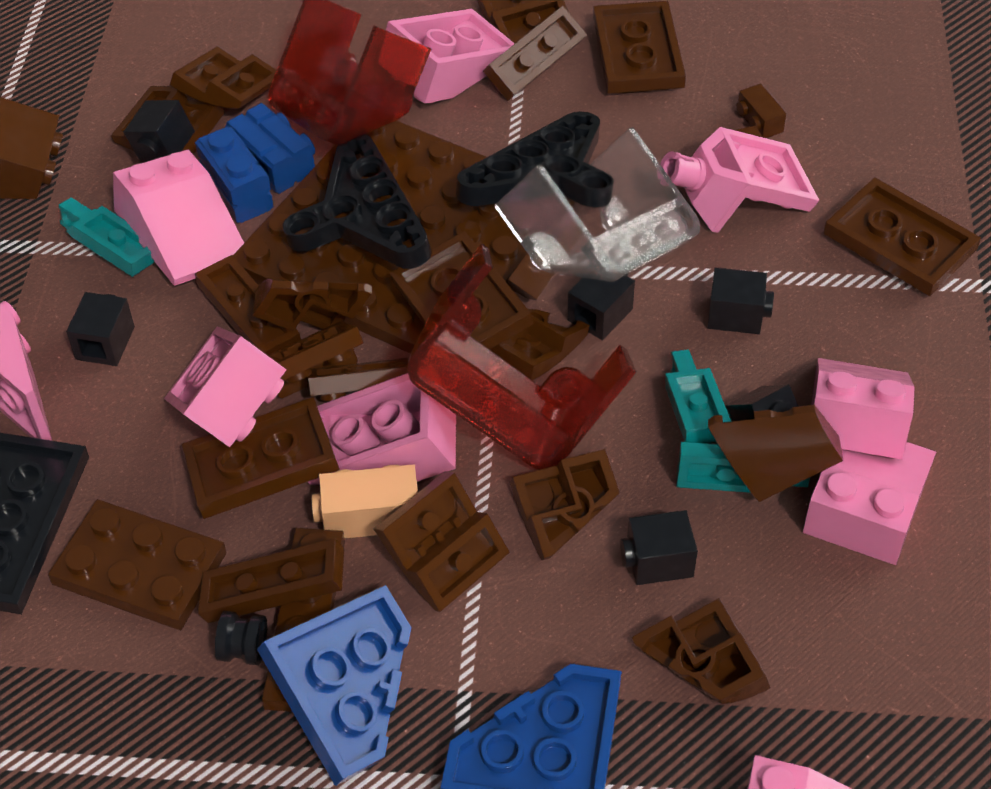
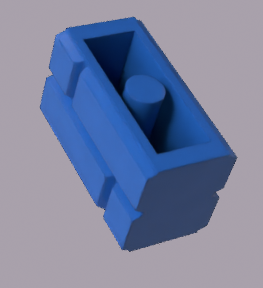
(275, 146)
(235, 173)

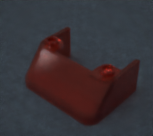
(325, 86)
(494, 397)

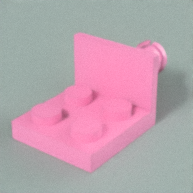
(737, 167)

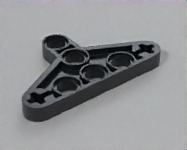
(563, 151)
(369, 219)

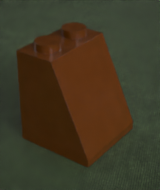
(25, 146)

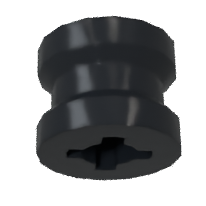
(240, 637)

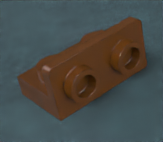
(322, 349)

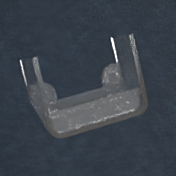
(641, 221)

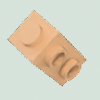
(362, 498)

